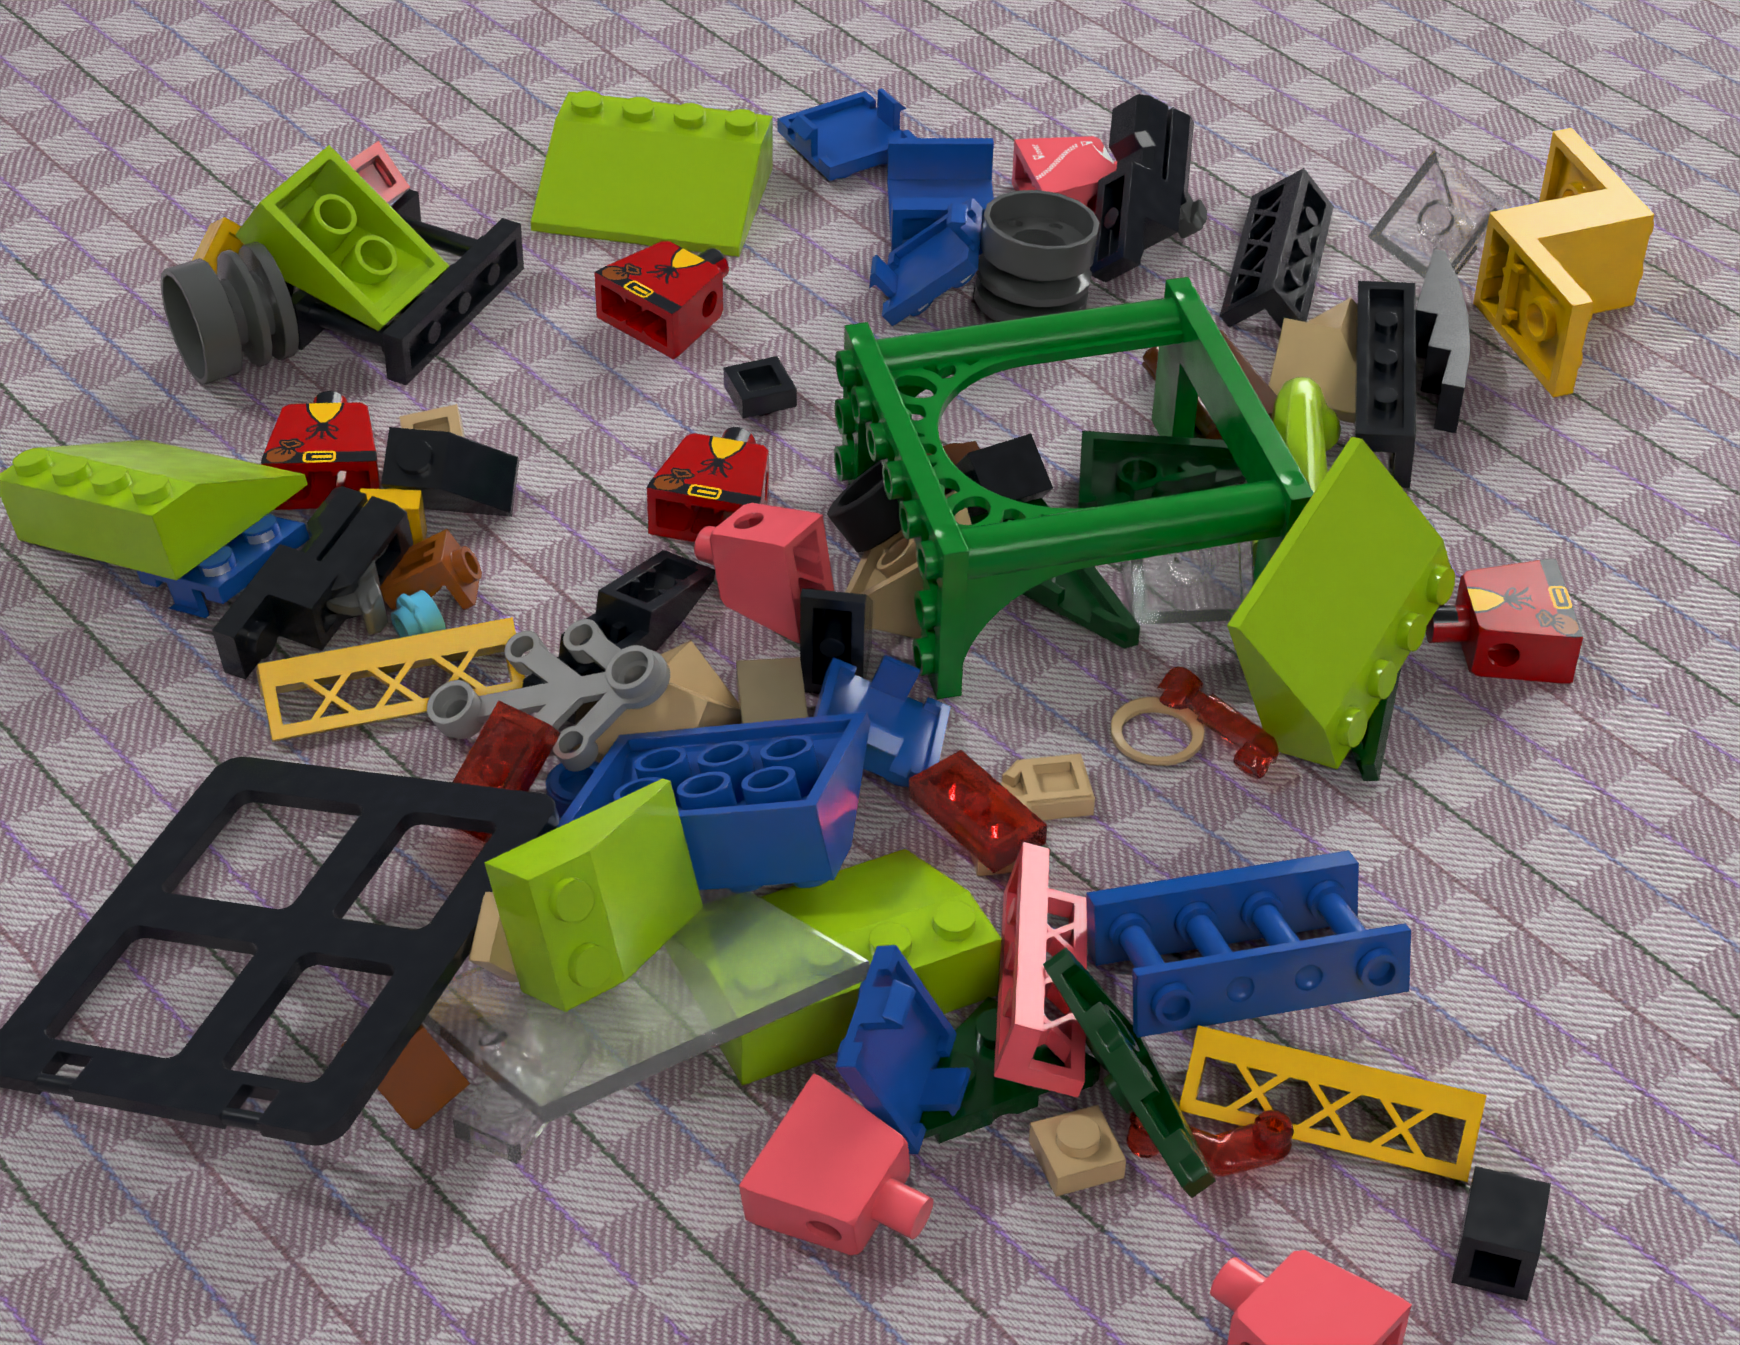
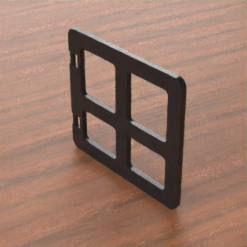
(285, 942)

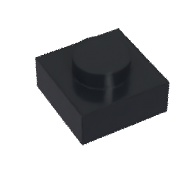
(760, 387)

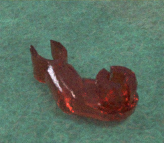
(1256, 745)
(1232, 1151)

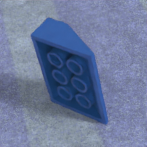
(750, 796)

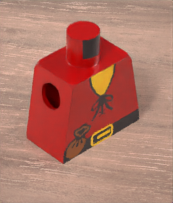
(662, 295)
(328, 444)
(706, 483)
(1513, 623)

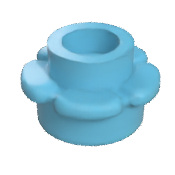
(416, 615)

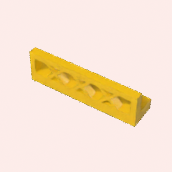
(378, 660)
(1341, 1075)

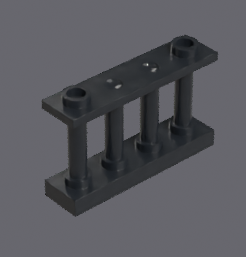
(438, 313)

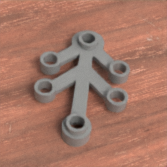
(630, 681)

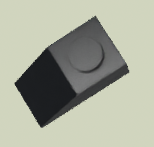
(451, 471)
(833, 627)

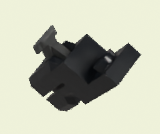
(1149, 189)
(317, 588)

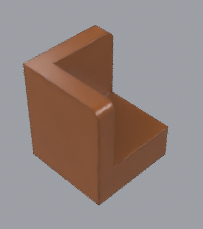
(421, 1080)

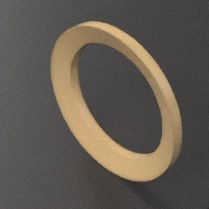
(1153, 705)

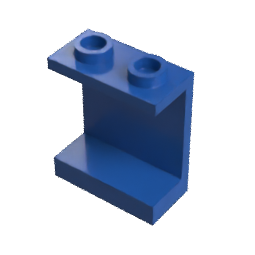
(930, 176)

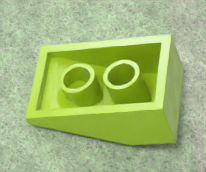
(343, 241)
(595, 896)

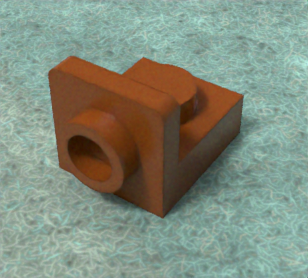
(432, 565)

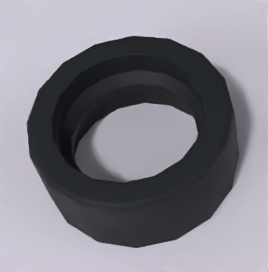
(865, 512)

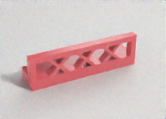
(1026, 982)

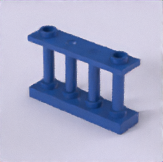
(1238, 907)

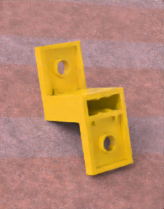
(1562, 261)

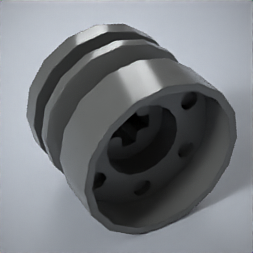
(1035, 255)
(229, 312)

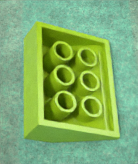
(654, 172)
(139, 502)
(1340, 609)
(870, 906)

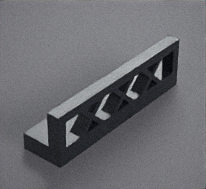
(1279, 252)
(1387, 372)

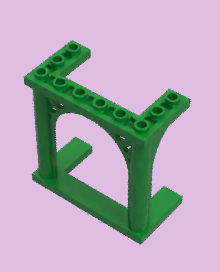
(986, 565)

